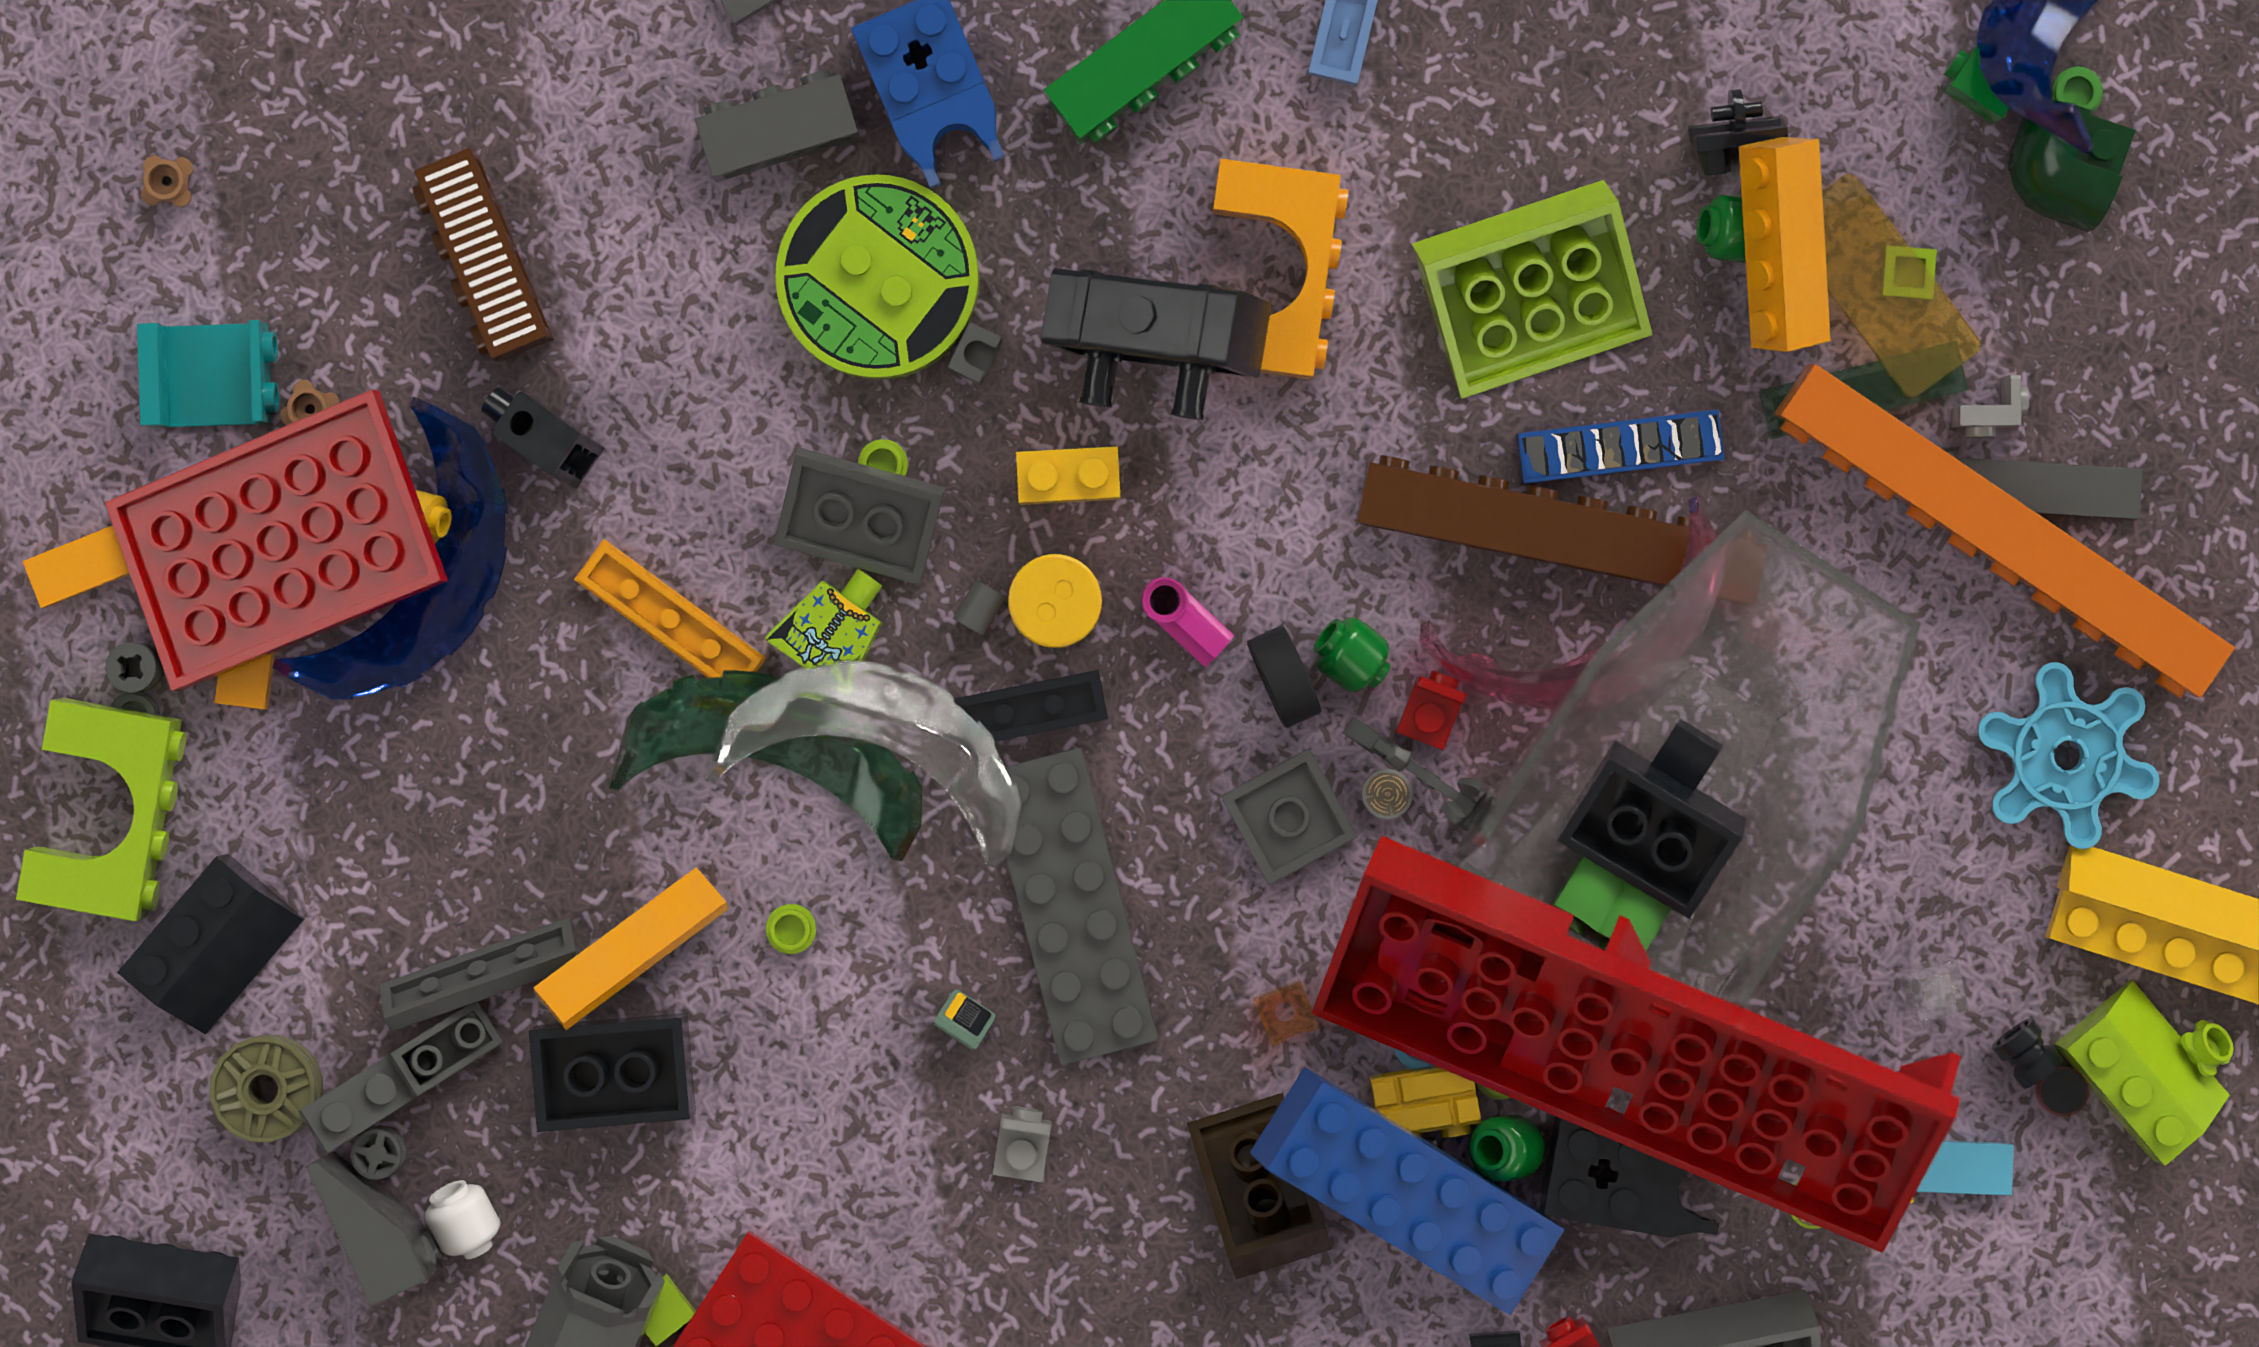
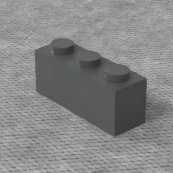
(776, 125)

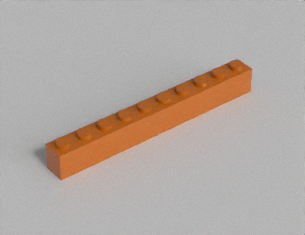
(2003, 531)

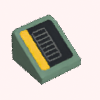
(964, 1019)

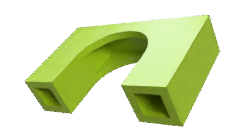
(144, 754)

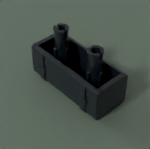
(1154, 323)

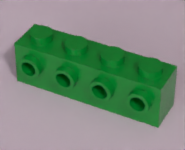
(1139, 61)

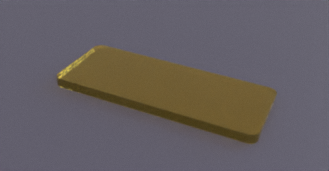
(1890, 292)

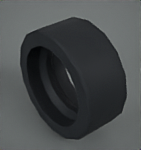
(1284, 676)

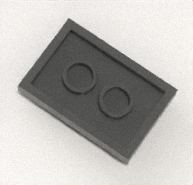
(859, 515)

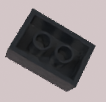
(1652, 830)
(612, 1072)

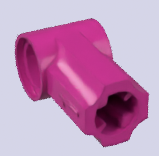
(1189, 622)

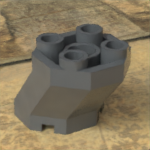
(598, 1297)

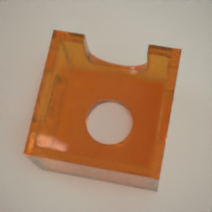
(1281, 1030)

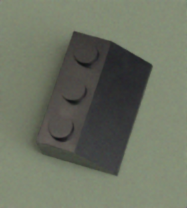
(211, 944)
(154, 1295)

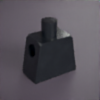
(542, 436)

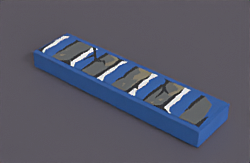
(1620, 446)

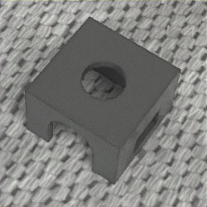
(975, 353)

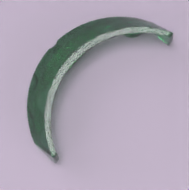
(691, 722)

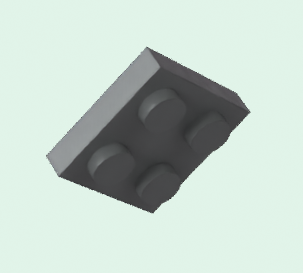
(1289, 816)

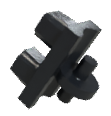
(1716, 139)

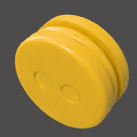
(1055, 601)

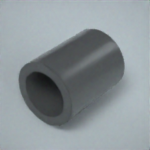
(979, 607)

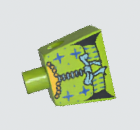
(830, 624)

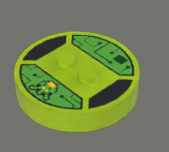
(877, 277)

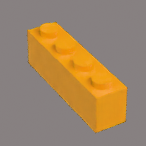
(1784, 243)

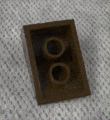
(1257, 1212)

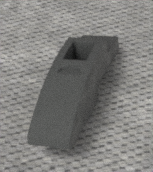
(400, 1077)

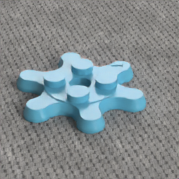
(2102, 761)

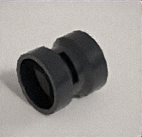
(2024, 1049)

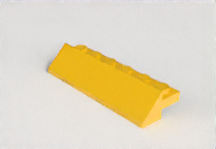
(2158, 921)

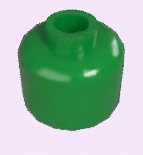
(1722, 229)
(1352, 654)
(1506, 1148)

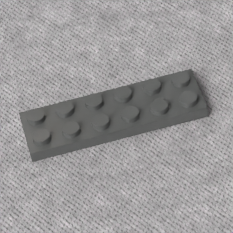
(1075, 912)

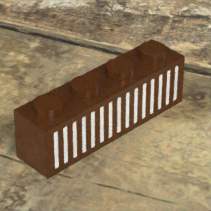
(482, 255)

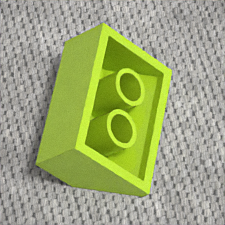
(2143, 1073)

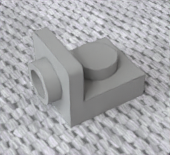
(1022, 1144)

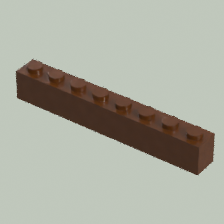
(1521, 523)

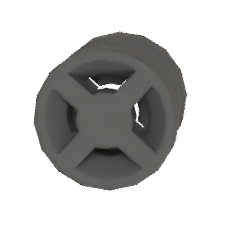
(143, 671)
(366, 1158)

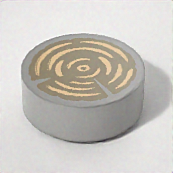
(1387, 794)

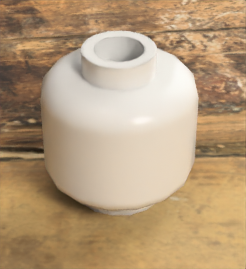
(462, 1219)

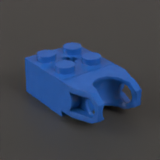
(933, 99)

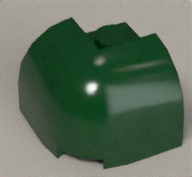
(2064, 181)

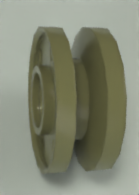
(235, 1093)

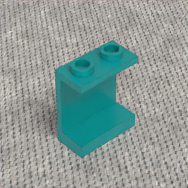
(206, 374)

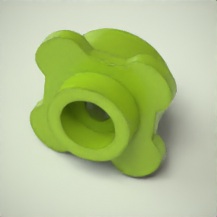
(2208, 1047)

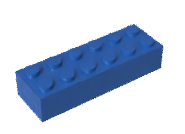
(1406, 1191)

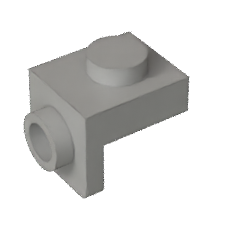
(1982, 420)

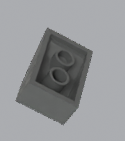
(377, 1233)

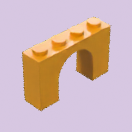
(1307, 209)

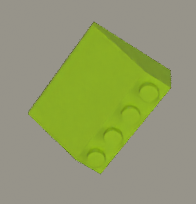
(1533, 288)

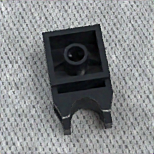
(1635, 1197)

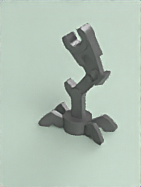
(1464, 804)

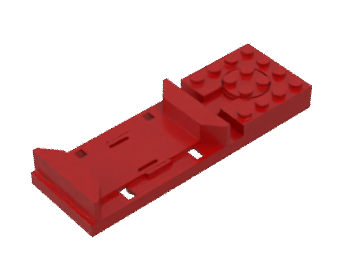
(1521, 1007)

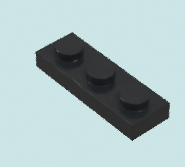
(1038, 706)

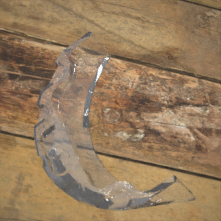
(893, 712)

